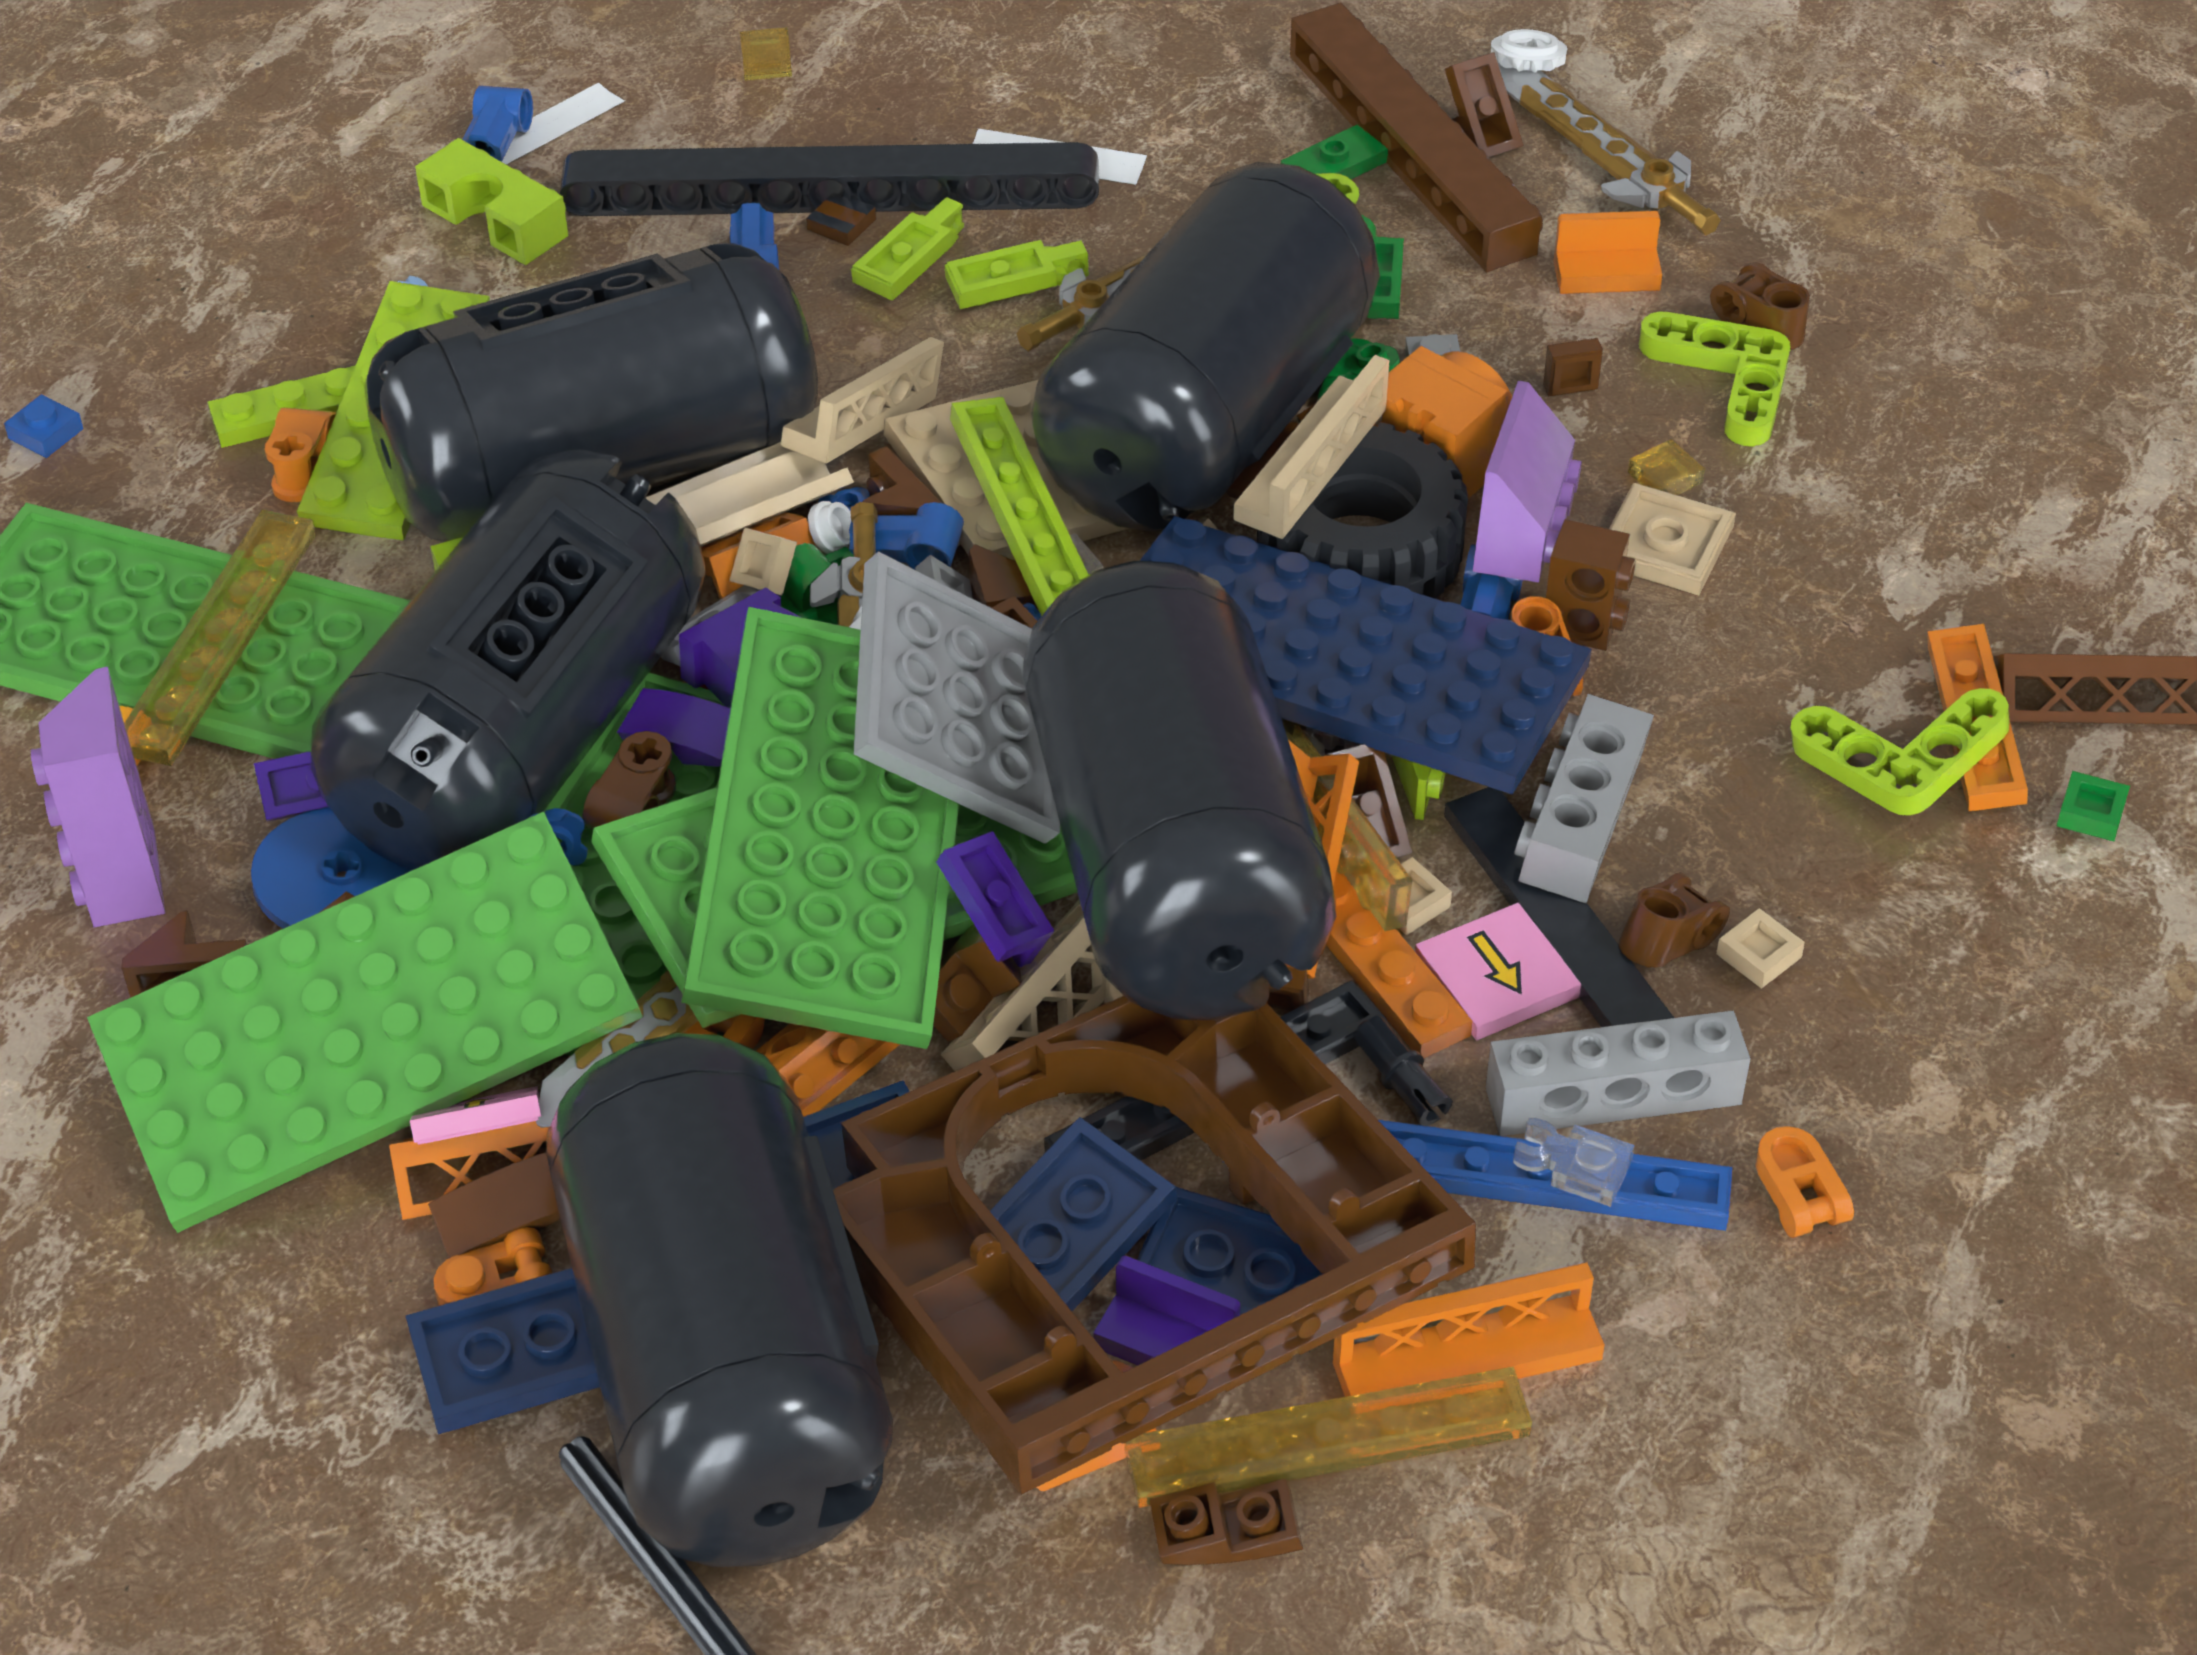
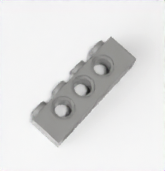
(1584, 798)
(1618, 1072)

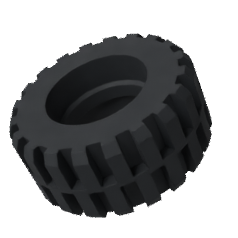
(1400, 482)

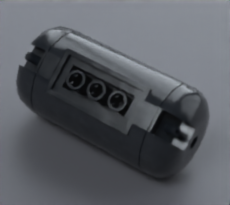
(1207, 347)
(635, 361)
(508, 660)
(1176, 792)
(719, 1302)

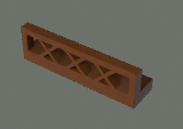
(2102, 670)

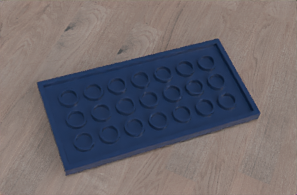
(1387, 661)

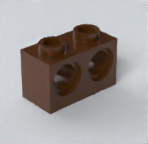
(1588, 580)

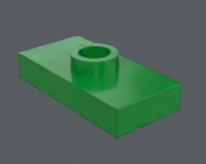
(1345, 153)

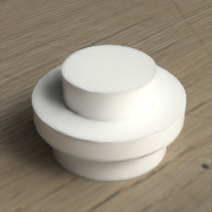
(829, 525)

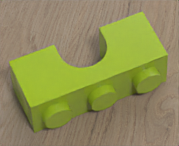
(520, 212)

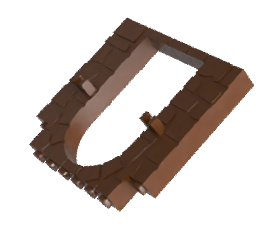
(1001, 1333)

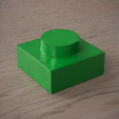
(2093, 806)

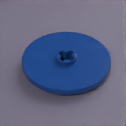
(300, 863)

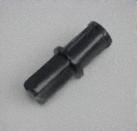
(1402, 1070)

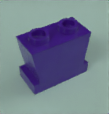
(713, 646)

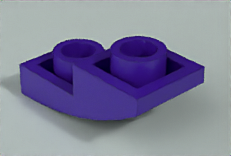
(689, 723)

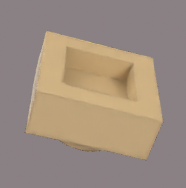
(763, 561)
(1427, 898)
(1760, 948)

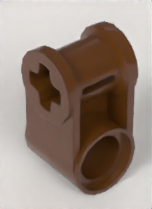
(1763, 302)
(633, 780)
(1670, 922)

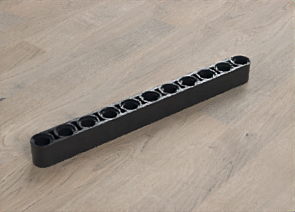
(804, 177)

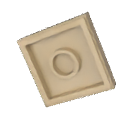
(1672, 536)

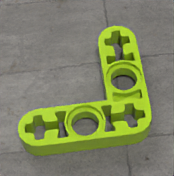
(1760, 362)
(1907, 765)

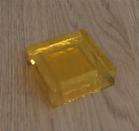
(765, 53)
(1666, 469)

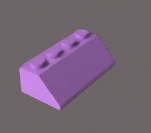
(1525, 490)
(99, 804)

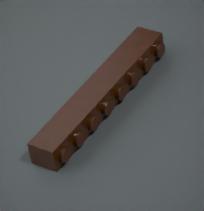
(1422, 141)

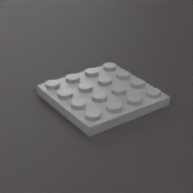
(949, 698)

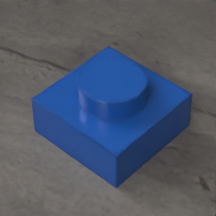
(43, 426)

